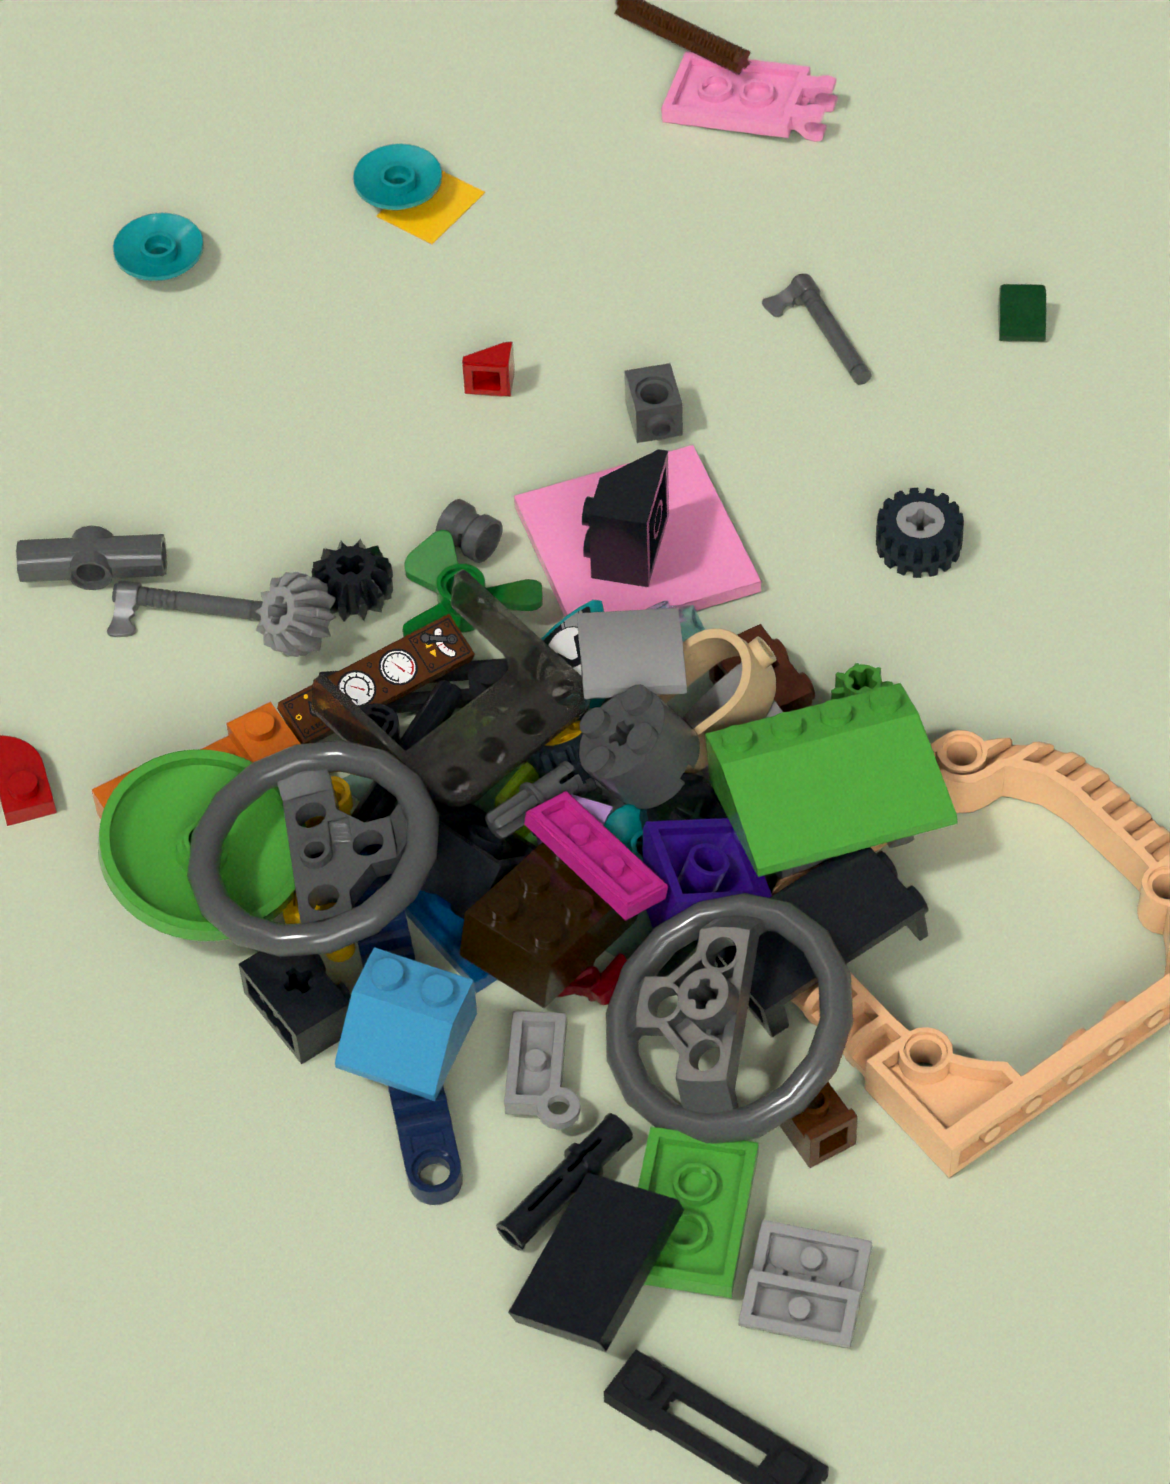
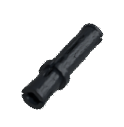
(563, 1182)

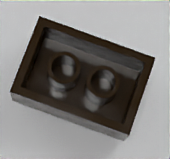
(539, 927)

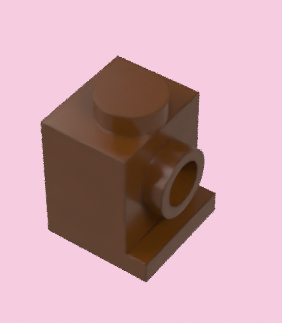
(822, 1128)

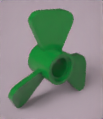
(434, 567)

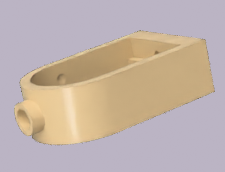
(754, 692)

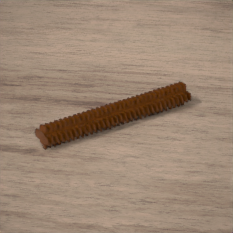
(684, 34)

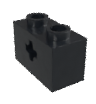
(297, 1000)

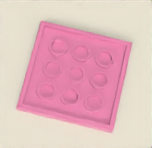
(696, 563)

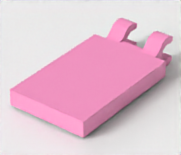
(760, 100)

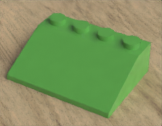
(828, 779)

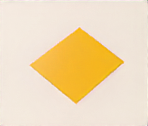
(438, 213)

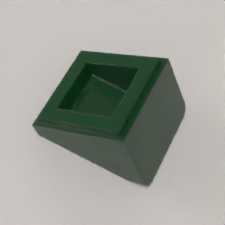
(1022, 312)

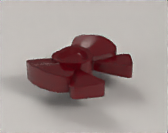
(597, 985)

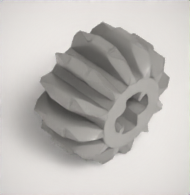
(295, 614)

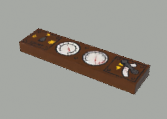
(384, 675)

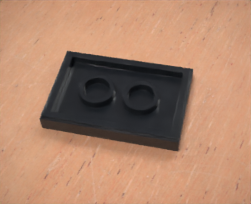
(596, 1261)

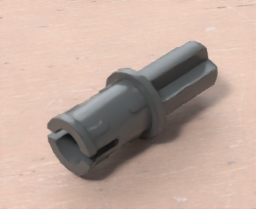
(511, 814)

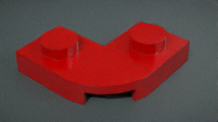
(23, 782)

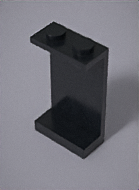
(850, 897)

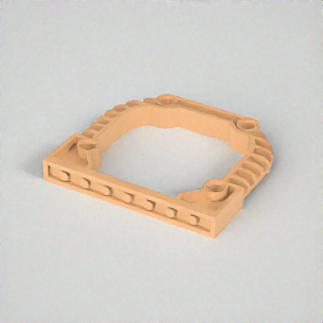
(970, 1103)

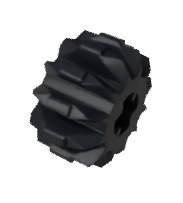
(356, 578)

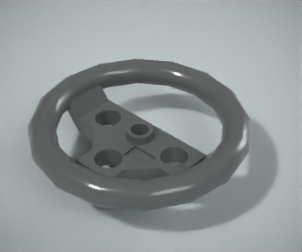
(324, 856)
(714, 1015)

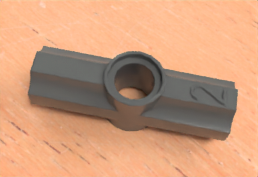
(91, 557)

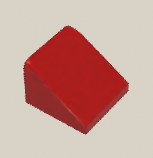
(489, 370)

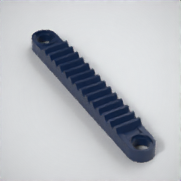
(421, 1124)

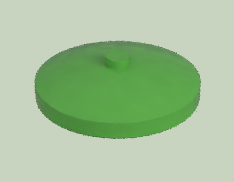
(148, 843)

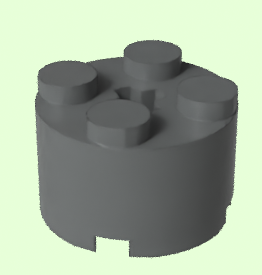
(637, 747)

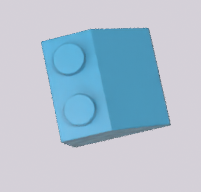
(405, 1024)

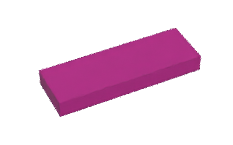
(596, 855)

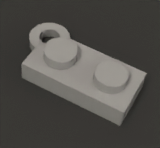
(537, 1069)

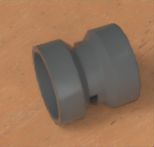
(471, 532)

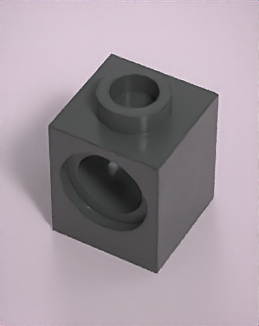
(653, 403)

